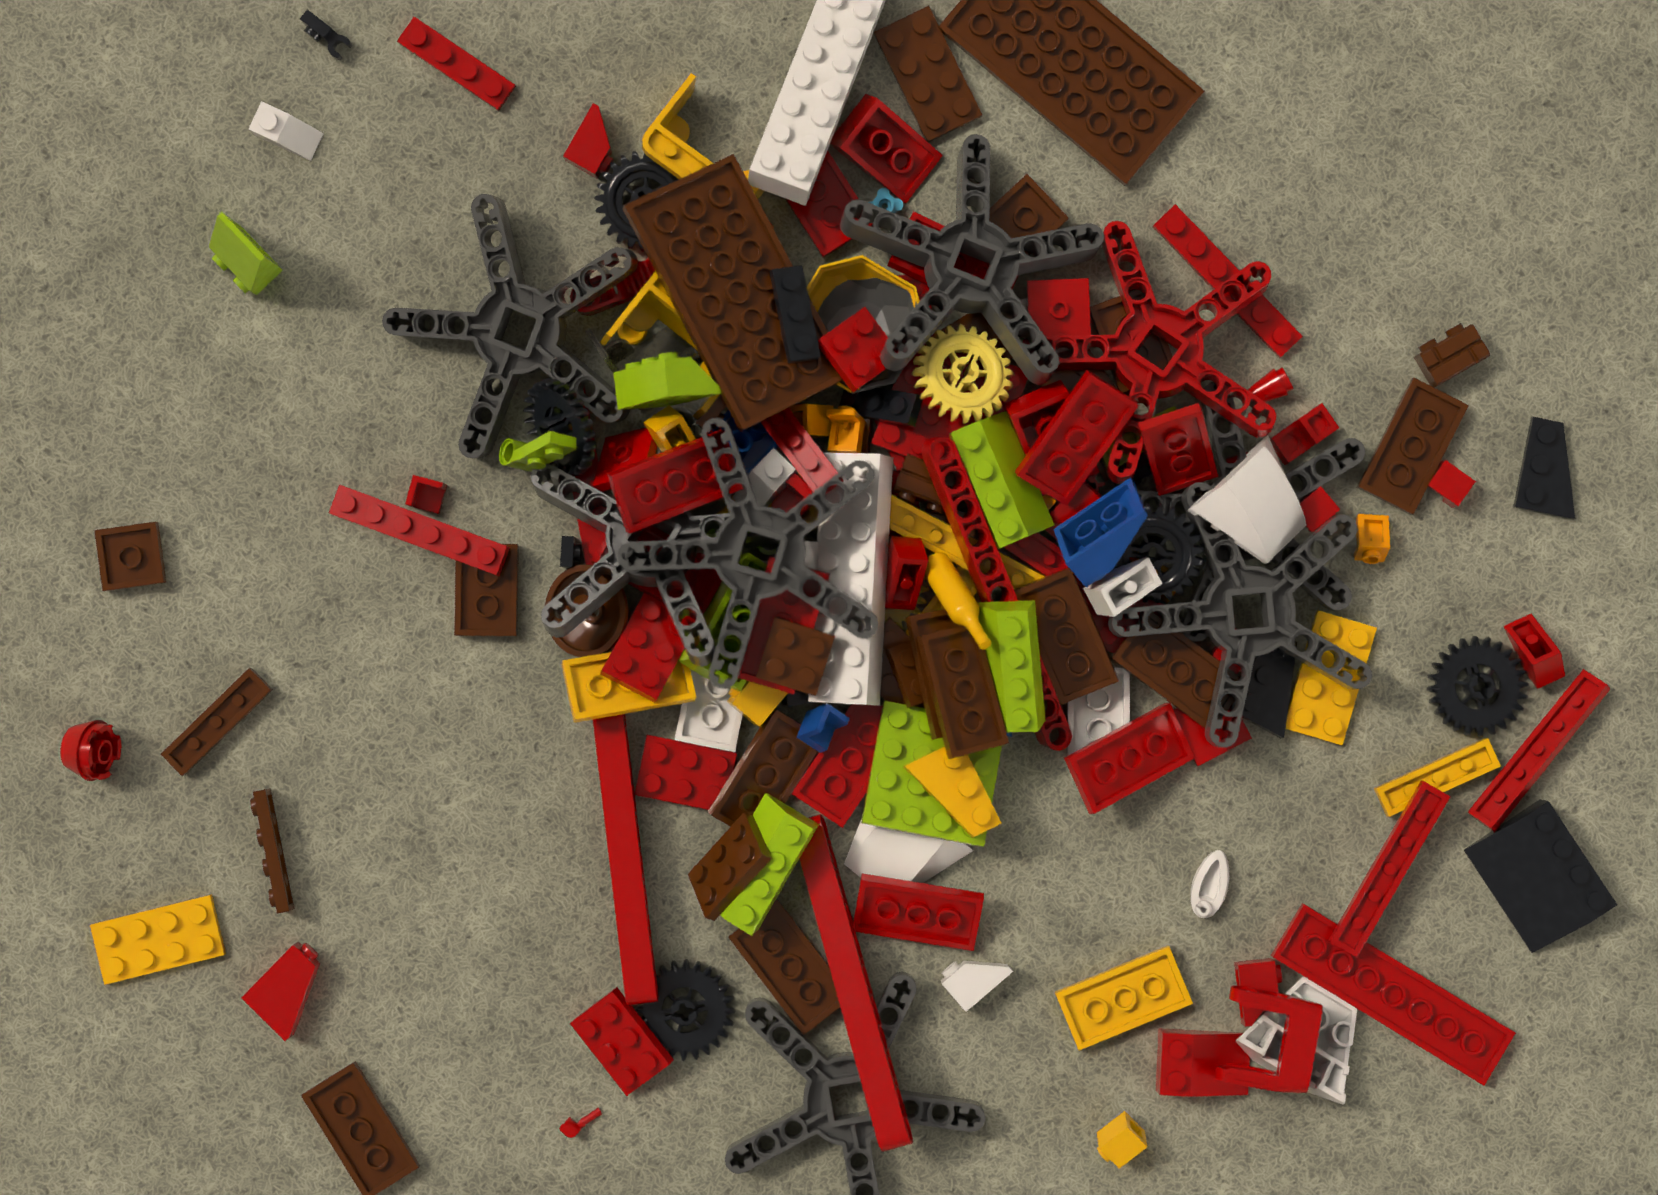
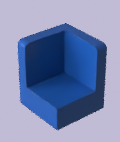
(820, 725)

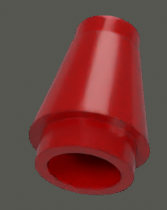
(1272, 385)

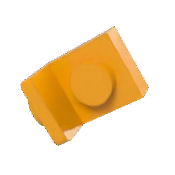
(1372, 538)

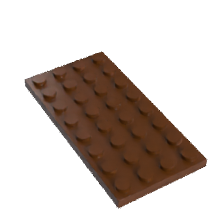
(1079, 74)
(715, 264)

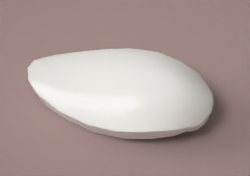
(1210, 884)

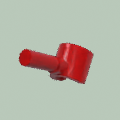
(571, 1128)

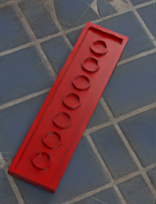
(1395, 996)

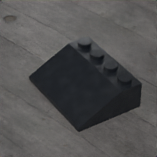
(1540, 876)

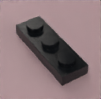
(795, 314)
(885, 405)

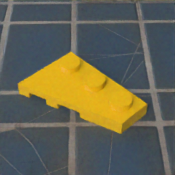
(957, 789)

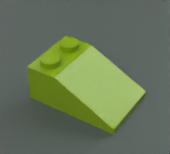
(242, 255)

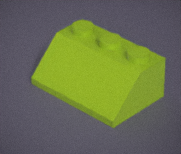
(662, 382)

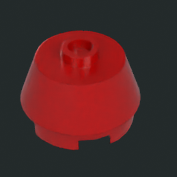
(90, 749)

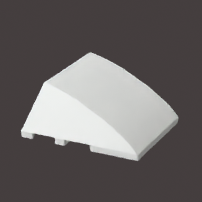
(1254, 504)
(901, 854)
(1335, 1037)

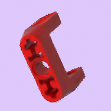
(1297, 1043)

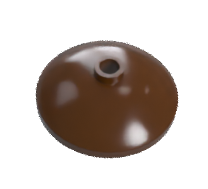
(595, 633)

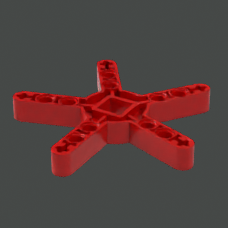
(1179, 329)

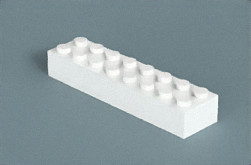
(813, 97)
(855, 555)

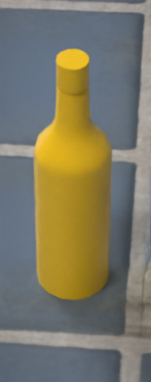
(955, 596)

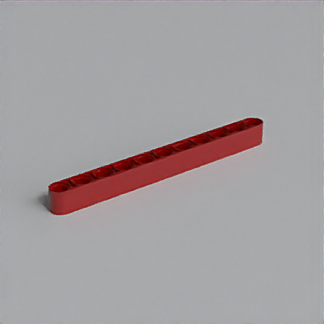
(975, 554)
(625, 860)
(854, 991)

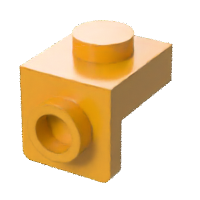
(846, 430)

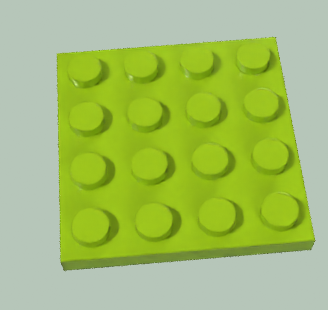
(897, 798)

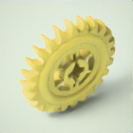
(944, 391)

